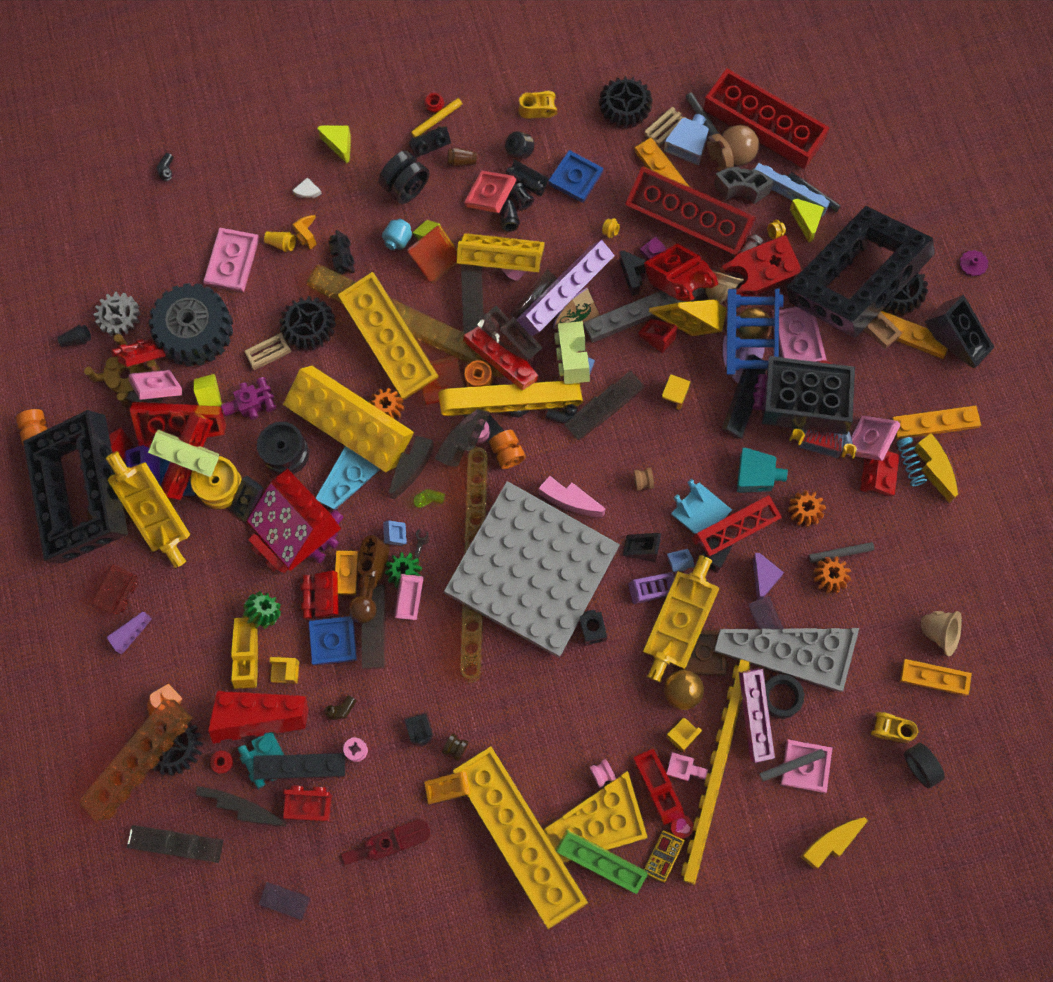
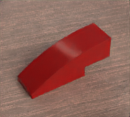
(659, 786)

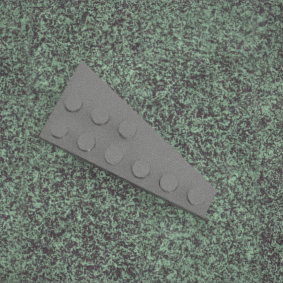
(805, 654)

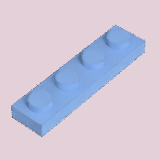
(792, 190)

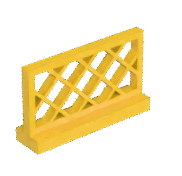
(500, 252)

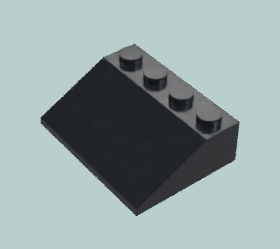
(808, 395)

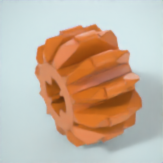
(388, 398)
(798, 505)
(838, 581)

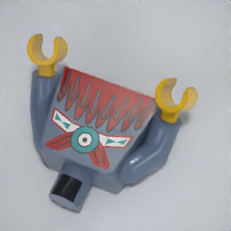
(824, 442)

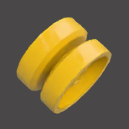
(220, 488)

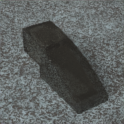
(509, 334)
(462, 438)
(411, 466)

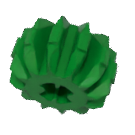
(396, 568)
(261, 610)

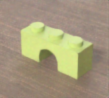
(574, 364)
(183, 454)

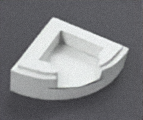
(307, 189)

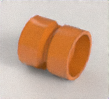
(478, 374)
(31, 422)
(507, 449)

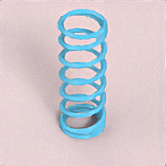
(904, 442)

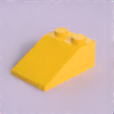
(693, 317)

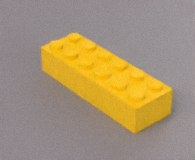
(348, 418)

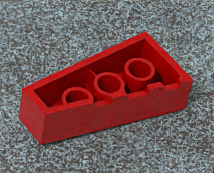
(171, 419)
(255, 714)

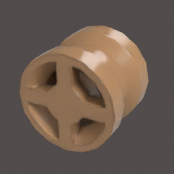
(643, 479)

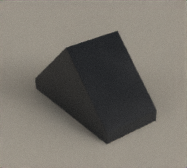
(642, 546)

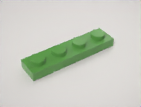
(601, 861)

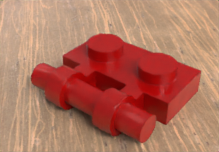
(137, 352)
(325, 595)

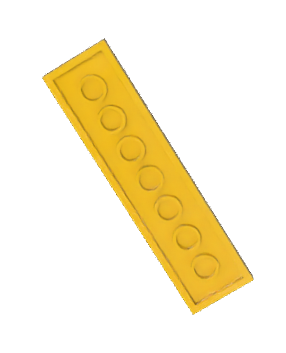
(521, 839)

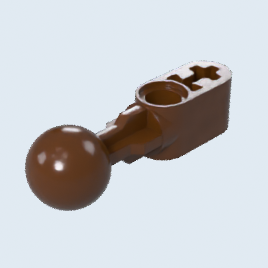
(372, 568)

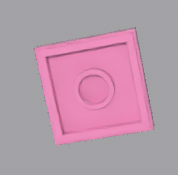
(155, 384)
(874, 437)
(810, 776)

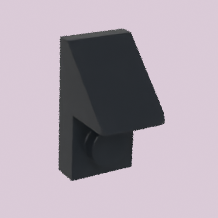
(632, 268)
(246, 498)

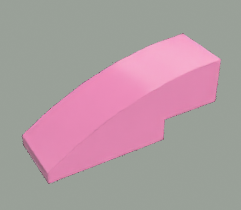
(570, 498)

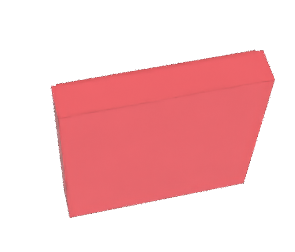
(490, 191)

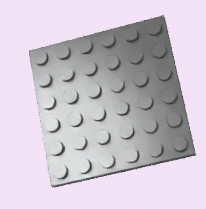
(532, 569)

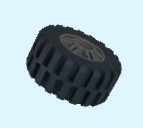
(191, 324)

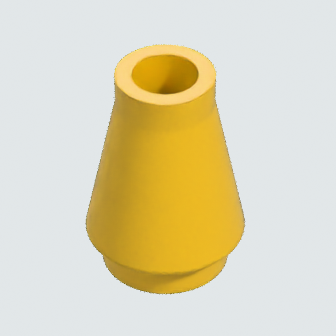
(282, 240)

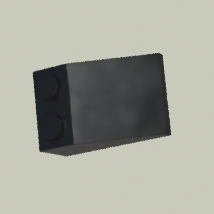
(960, 331)

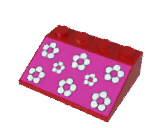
(291, 520)

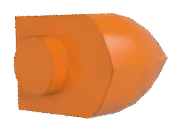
(161, 694)

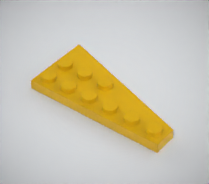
(606, 818)

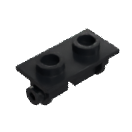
(427, 143)
(530, 178)
(339, 245)

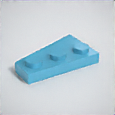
(345, 478)

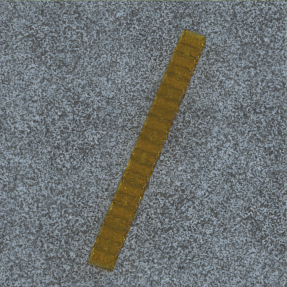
(421, 326)
(472, 511)

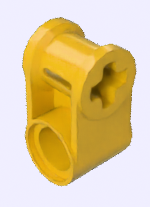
(538, 105)
(892, 728)

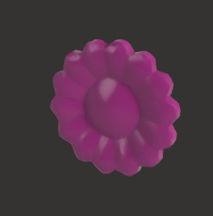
(974, 263)

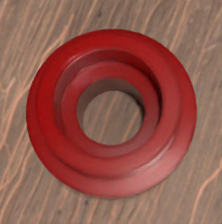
(431, 98)
(226, 766)

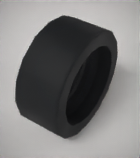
(798, 691)
(924, 765)

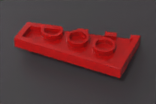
(507, 363)

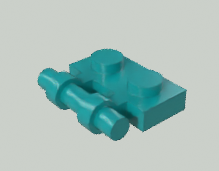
(263, 746)

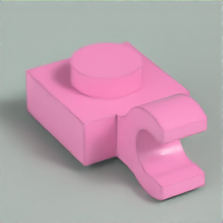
(682, 767)

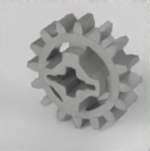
(120, 305)

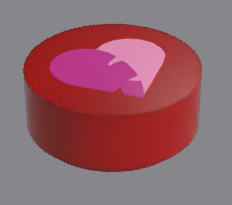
(682, 827)

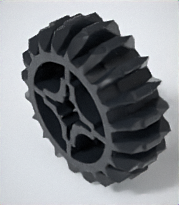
(637, 99)
(903, 302)
(295, 333)
(189, 751)

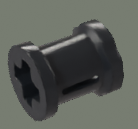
(521, 196)

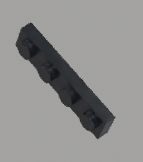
(742, 401)
(299, 766)

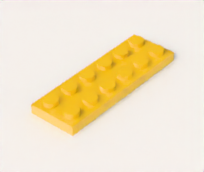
(388, 335)

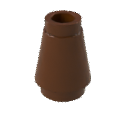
(461, 157)

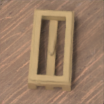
(671, 112)
(286, 350)

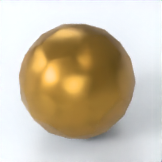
(753, 332)
(683, 689)

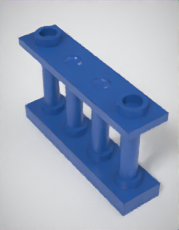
(734, 322)

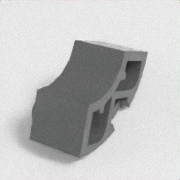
(743, 183)

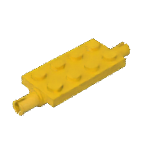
(148, 507)
(681, 619)

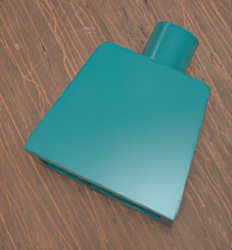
(758, 472)

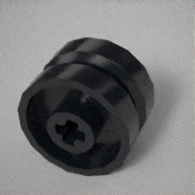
(403, 177)
(283, 447)

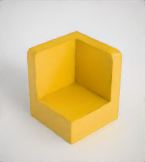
(676, 390)
(284, 670)
(683, 734)

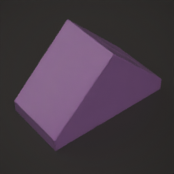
(765, 575)

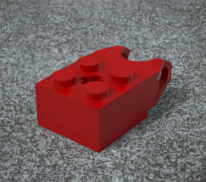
(756, 267)
(679, 272)

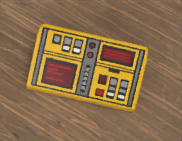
(664, 856)

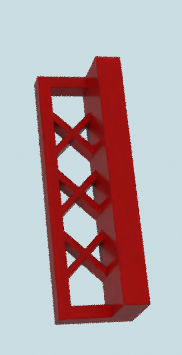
(177, 475)
(732, 520)

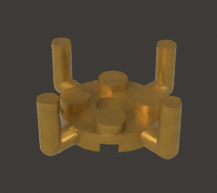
(113, 371)

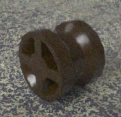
(455, 747)

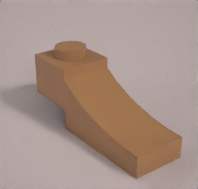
(882, 330)

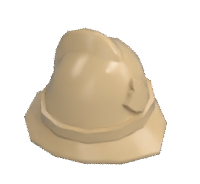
(724, 283)
(943, 629)

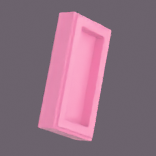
(408, 597)

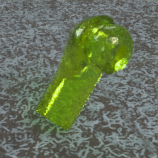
(427, 496)

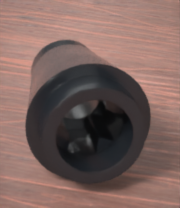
(509, 219)
(76, 336)

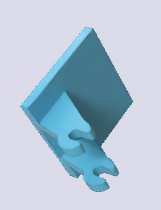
(699, 508)

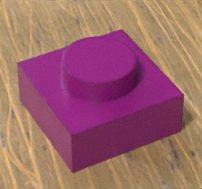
(652, 248)

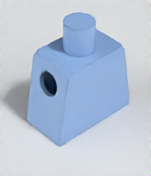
(688, 139)

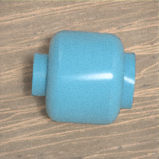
(397, 234)

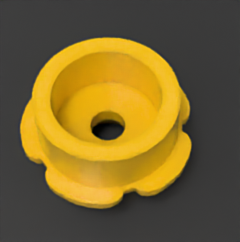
(610, 228)
(776, 229)

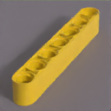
(509, 398)

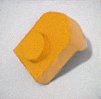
(303, 234)

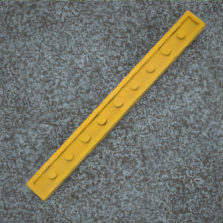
(714, 779)

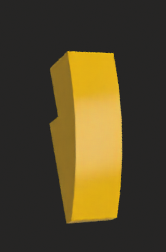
(937, 467)
(244, 654)
(832, 842)

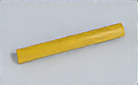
(436, 118)

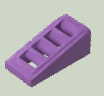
(639, 585)
(125, 635)

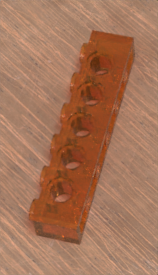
(96, 800)

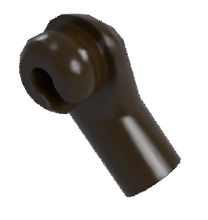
(340, 711)

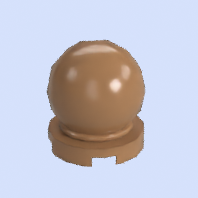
(734, 147)

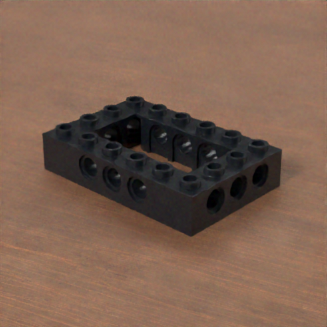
(911, 252)
(43, 454)

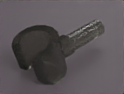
(421, 541)

